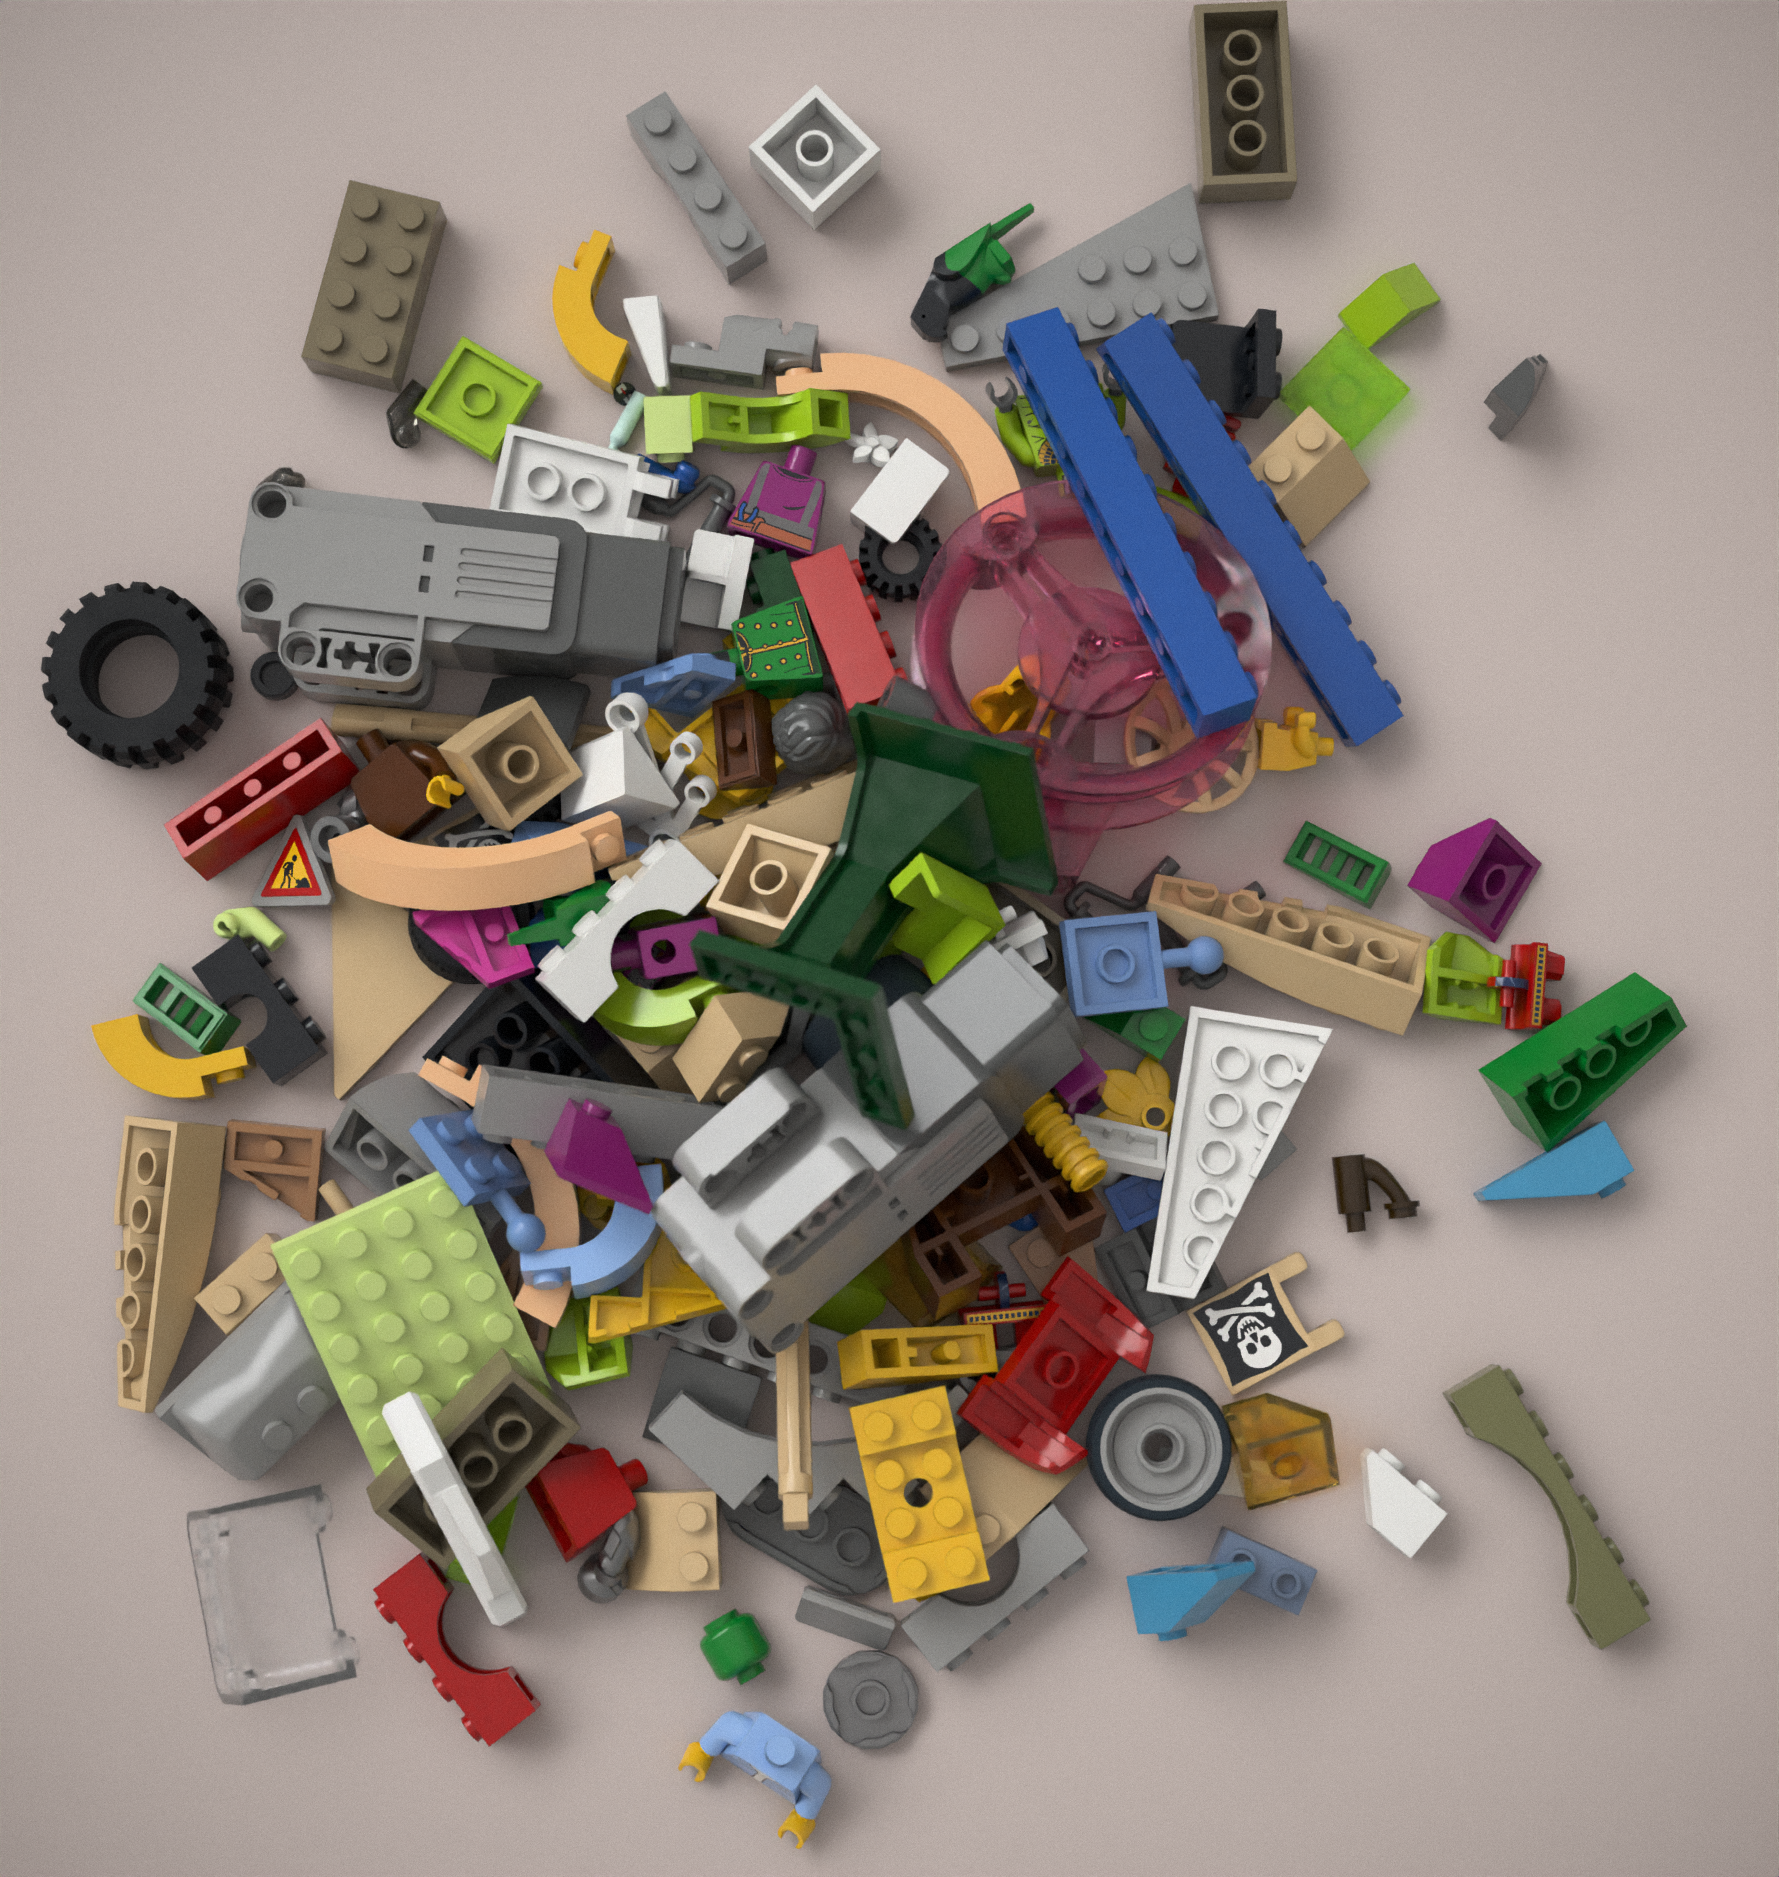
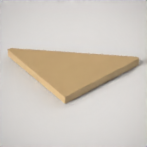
(376, 984)

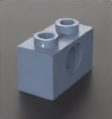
(1277, 1576)

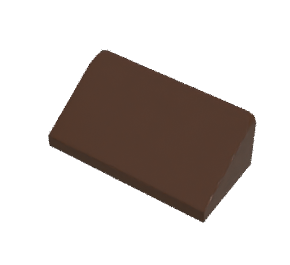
(744, 741)

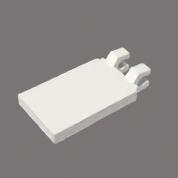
(578, 482)

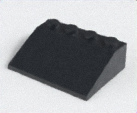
(531, 1031)

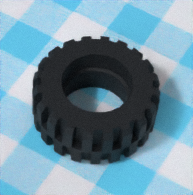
(89, 640)

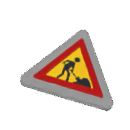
(294, 872)

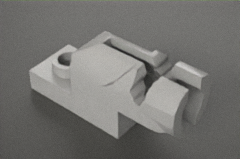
(746, 351)

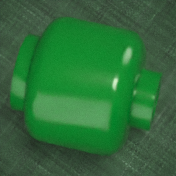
(735, 1646)

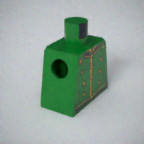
(775, 651)

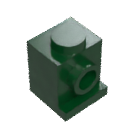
(771, 579)

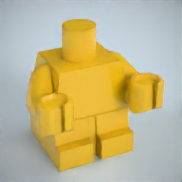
(1292, 743)

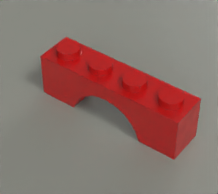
(490, 1699)

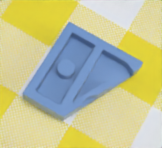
(679, 685)

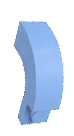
(607, 1257)

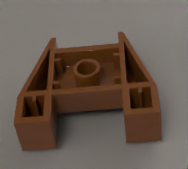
(1001, 1191)

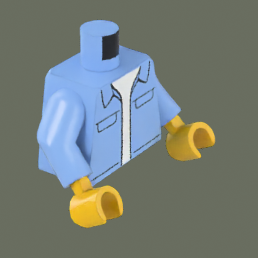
(770, 1756)

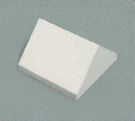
(616, 779)

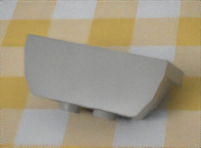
(375, 1138)
(254, 1391)

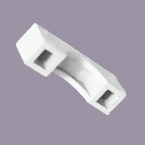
(582, 971)

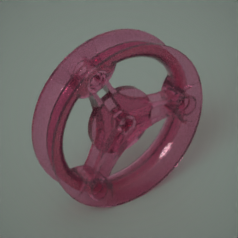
(1055, 645)

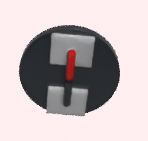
(623, 393)

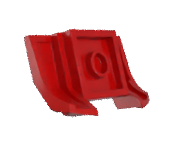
(1057, 1371)

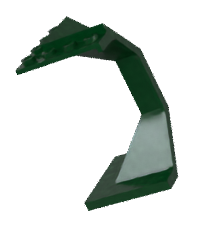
(913, 792)

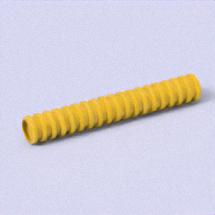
(1063, 1142)

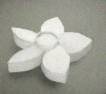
(872, 447)

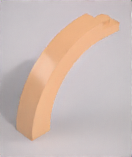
(925, 403)
(475, 876)
(554, 1198)

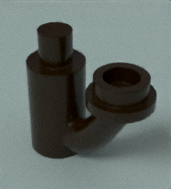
(1352, 1190)

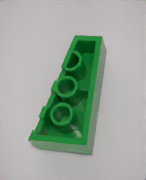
(1582, 1059)

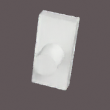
(1125, 1147)

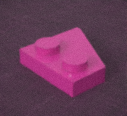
(479, 942)

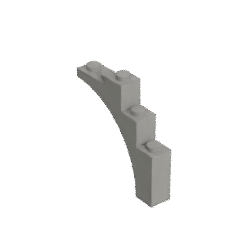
(738, 1459)

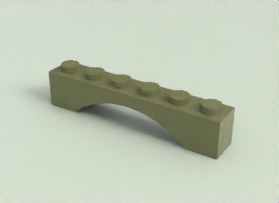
(1597, 1590)

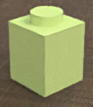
(668, 427)

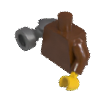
(396, 792)

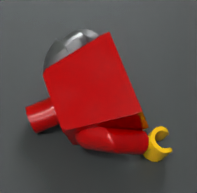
(583, 1500)

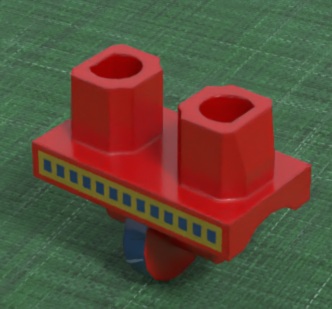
(1524, 986)
(1019, 1313)

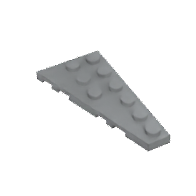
(1100, 286)

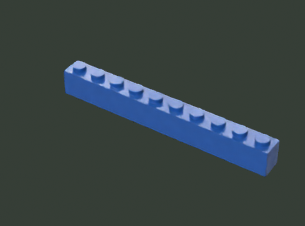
(1231, 499)
(1130, 523)

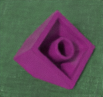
(1476, 877)
(595, 1155)

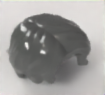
(813, 733)

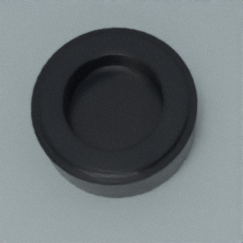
(272, 678)

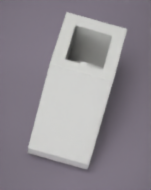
(1396, 1507)

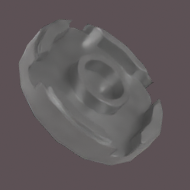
(870, 1699)

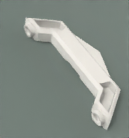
(454, 1509)

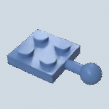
(1119, 963)
(479, 1172)

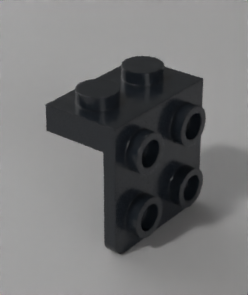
(1234, 362)

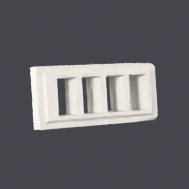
(649, 330)

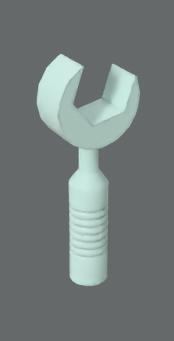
(627, 421)

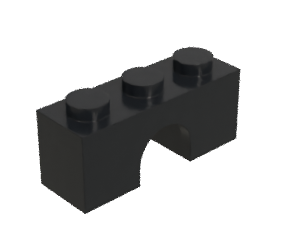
(288, 1040)

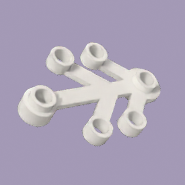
(667, 824)

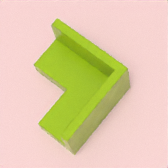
(949, 915)

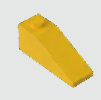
(915, 1355)

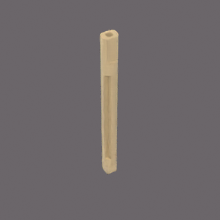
(430, 727)
(794, 1432)

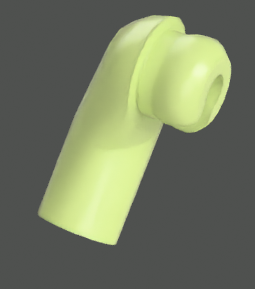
(249, 923)

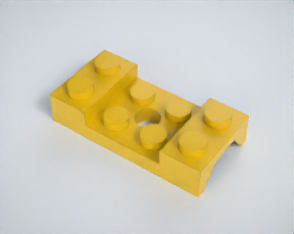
(931, 1544)

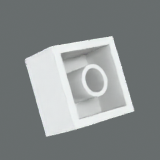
(815, 157)

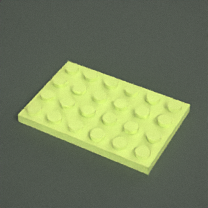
(402, 1304)

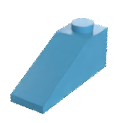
(1575, 1167)
(1183, 1595)

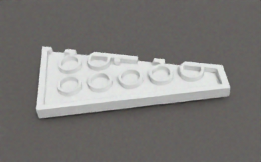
(1228, 1111)

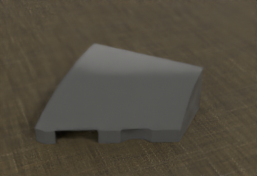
(1515, 394)

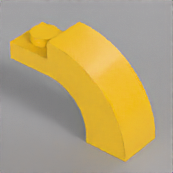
(589, 345)
(140, 1060)

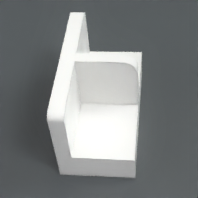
(899, 493)
(716, 579)

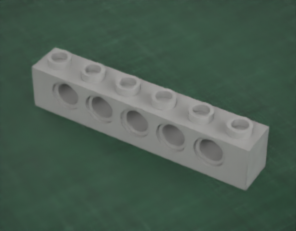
(741, 1353)

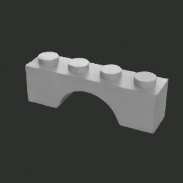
(699, 187)
(948, 1627)

